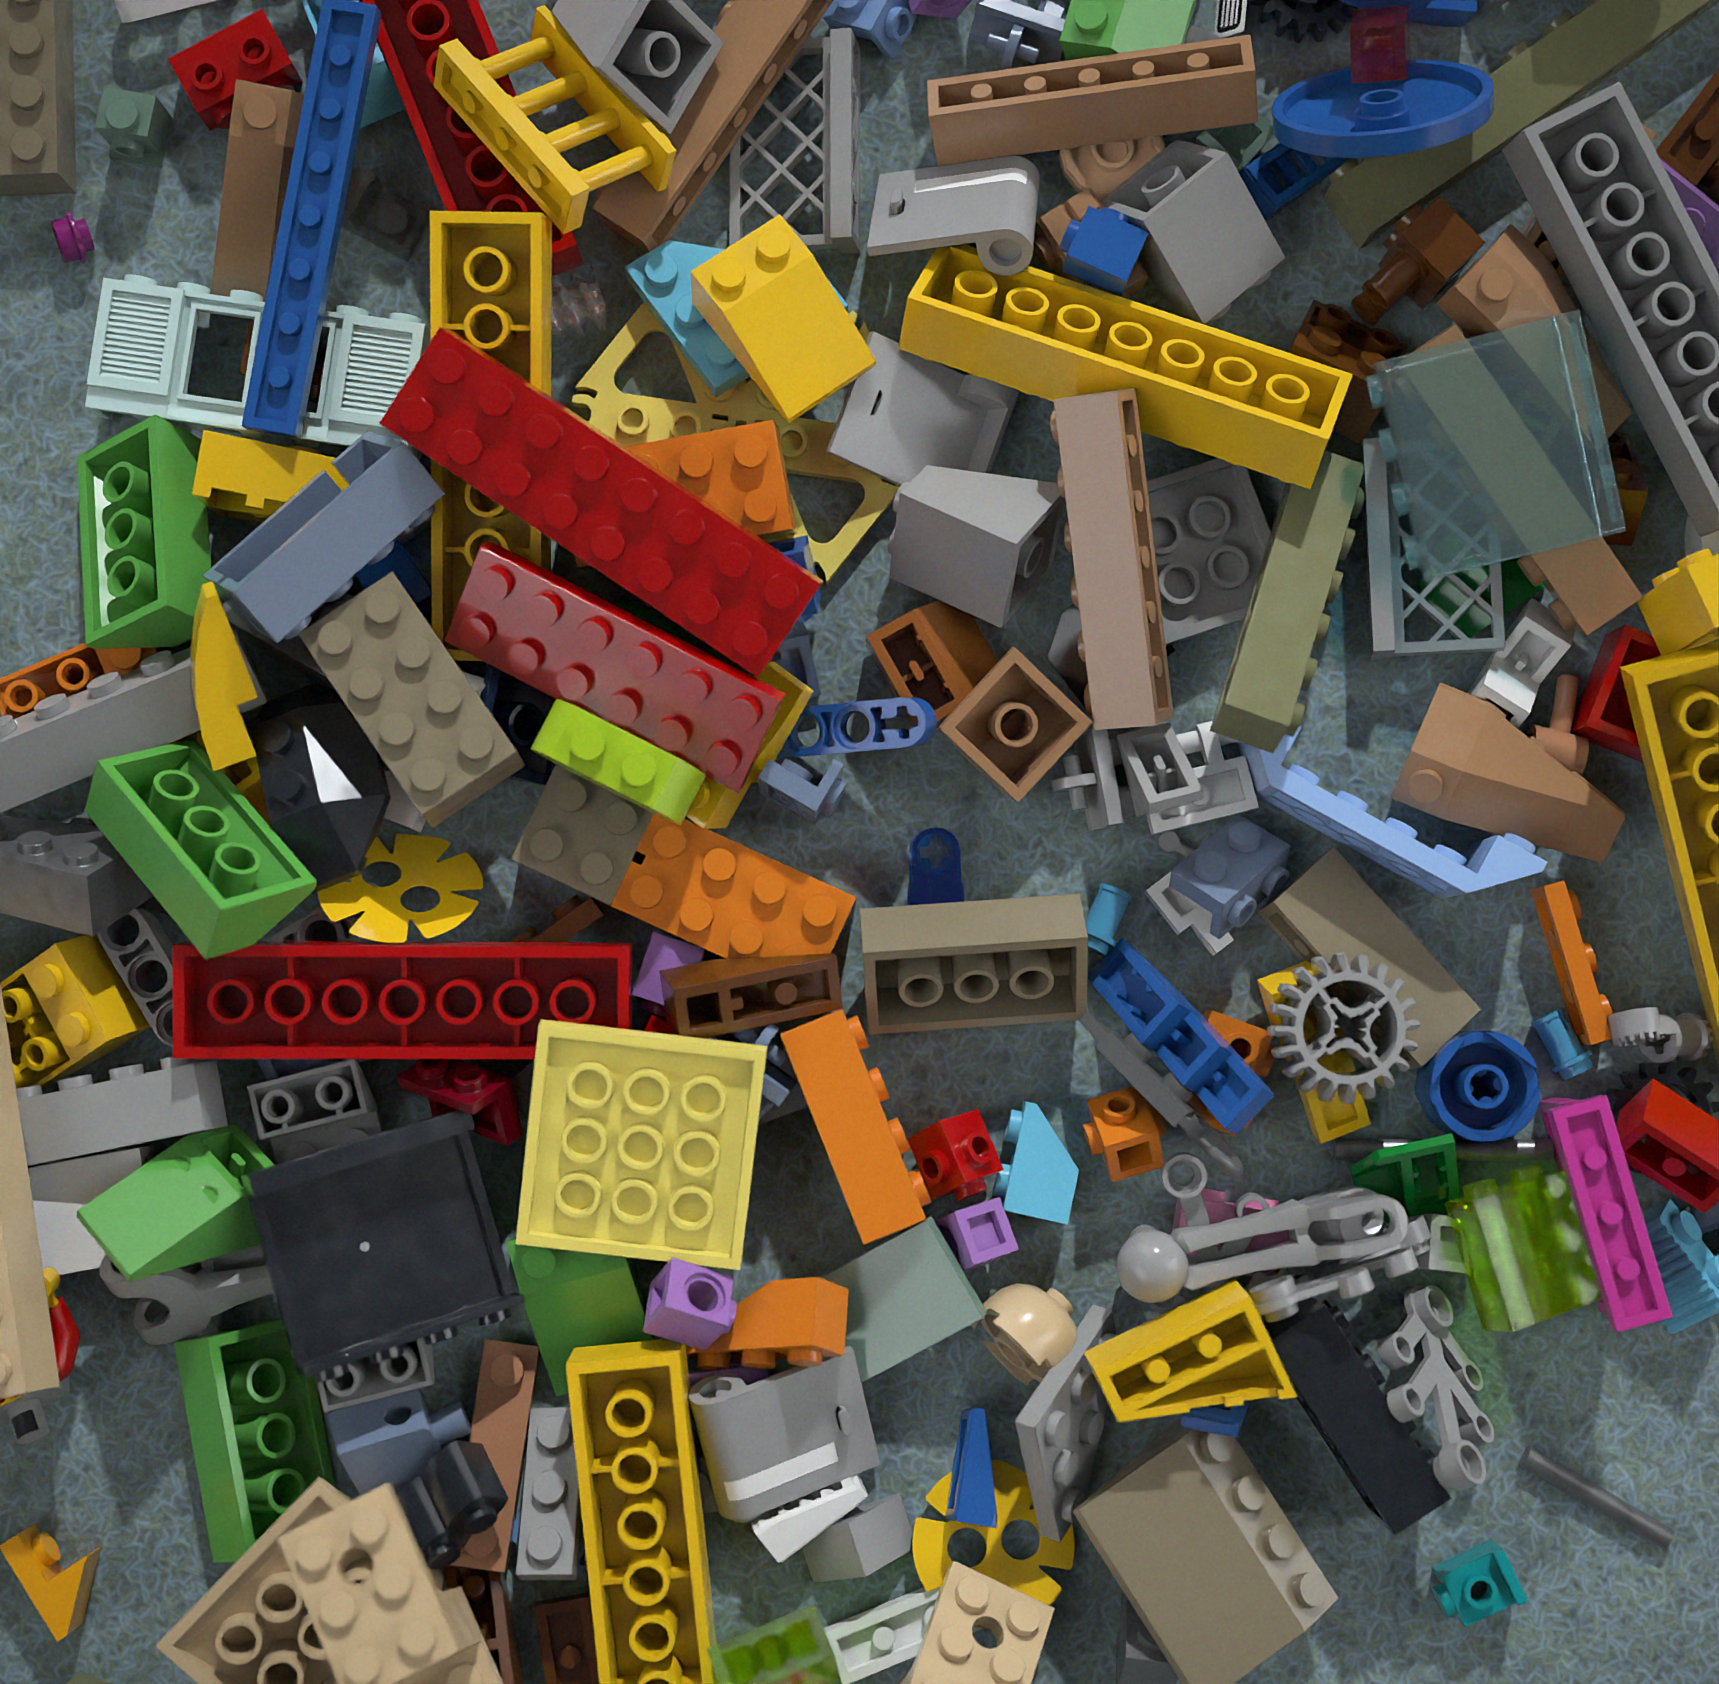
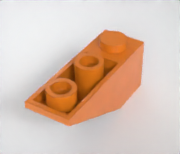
(65, 674)
(782, 1322)

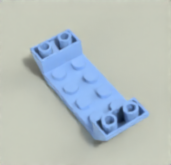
(1387, 843)

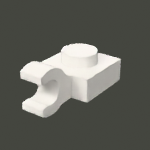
(1183, 912)

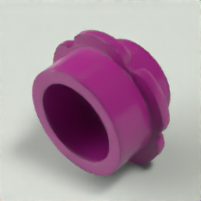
(72, 238)

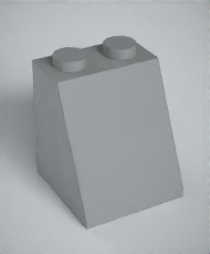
(644, 49)
(1202, 228)
(975, 538)

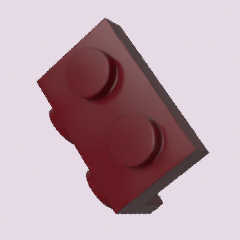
(471, 1089)

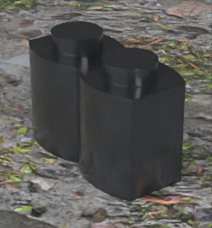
(451, 1501)

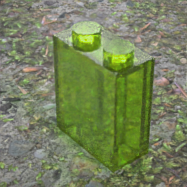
(1522, 1248)
(778, 1652)

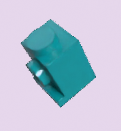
(1481, 1563)

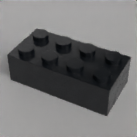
(1353, 1417)

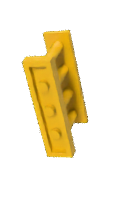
(530, 153)

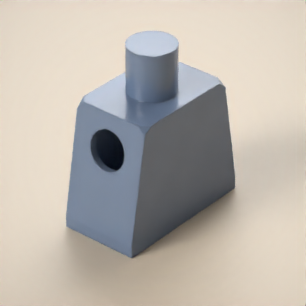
(393, 1438)

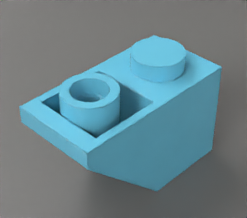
(1040, 1170)

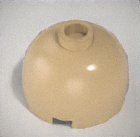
(1028, 1329)

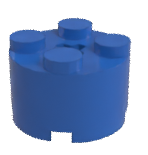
(1508, 1082)

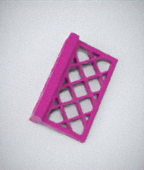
(1607, 1210)

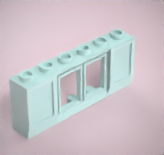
(148, 346)

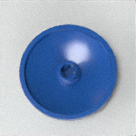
(1383, 117)

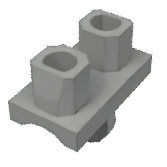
(1093, 780)

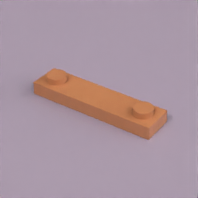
(502, 1427)

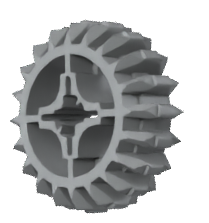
(1362, 1014)

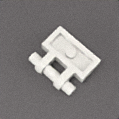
(1224, 783)

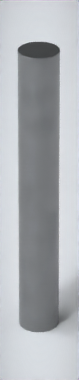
(1596, 1497)

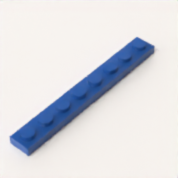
(311, 218)

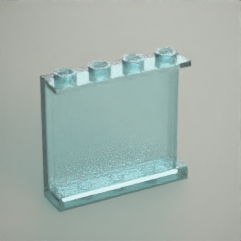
(1497, 446)

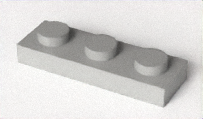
(550, 1499)

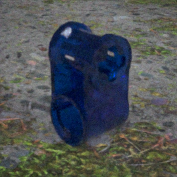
(932, 884)

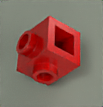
(956, 1156)

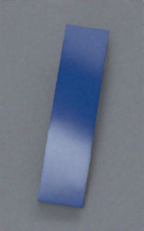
(1180, 1036)

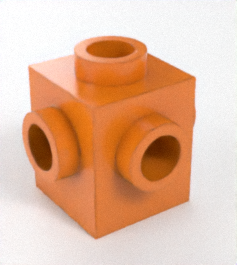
(1124, 1121)

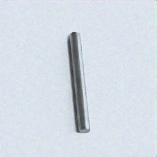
(1465, 1149)

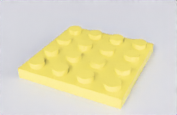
(640, 1144)

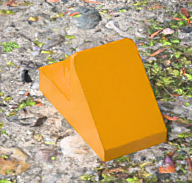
(56, 1593)

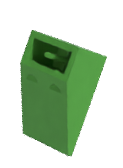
(179, 1205)

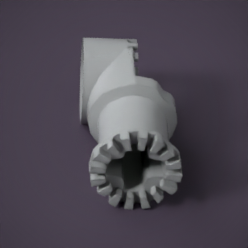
(1660, 1035)

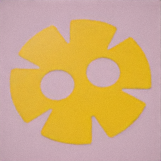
(384, 914)
(1012, 1503)

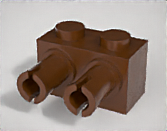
(1421, 260)

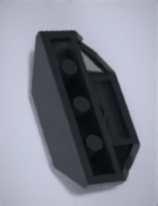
(320, 781)

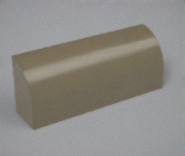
(1336, 911)

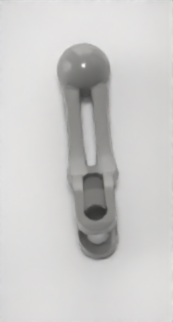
(1320, 1228)
(191, 1292)

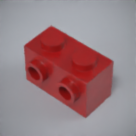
(241, 51)
(1672, 1144)

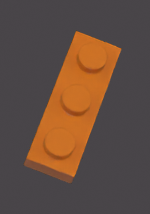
(1572, 961)

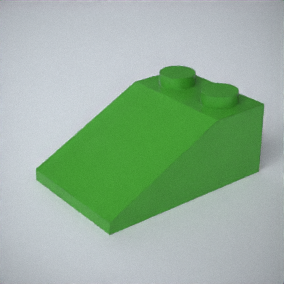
(577, 1302)

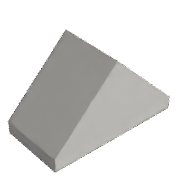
(1157, 770)
(860, 1541)

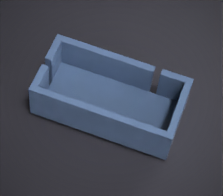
(325, 536)

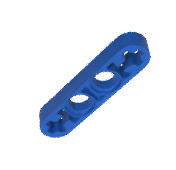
(834, 735)

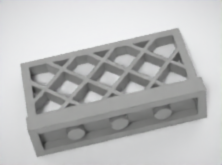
(839, 156)
(1386, 583)

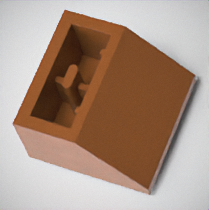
(932, 656)

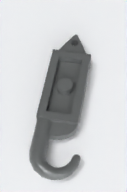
(1164, 1093)

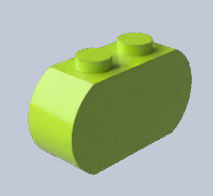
(618, 761)

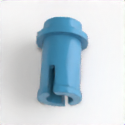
(1105, 918)
(1562, 1044)

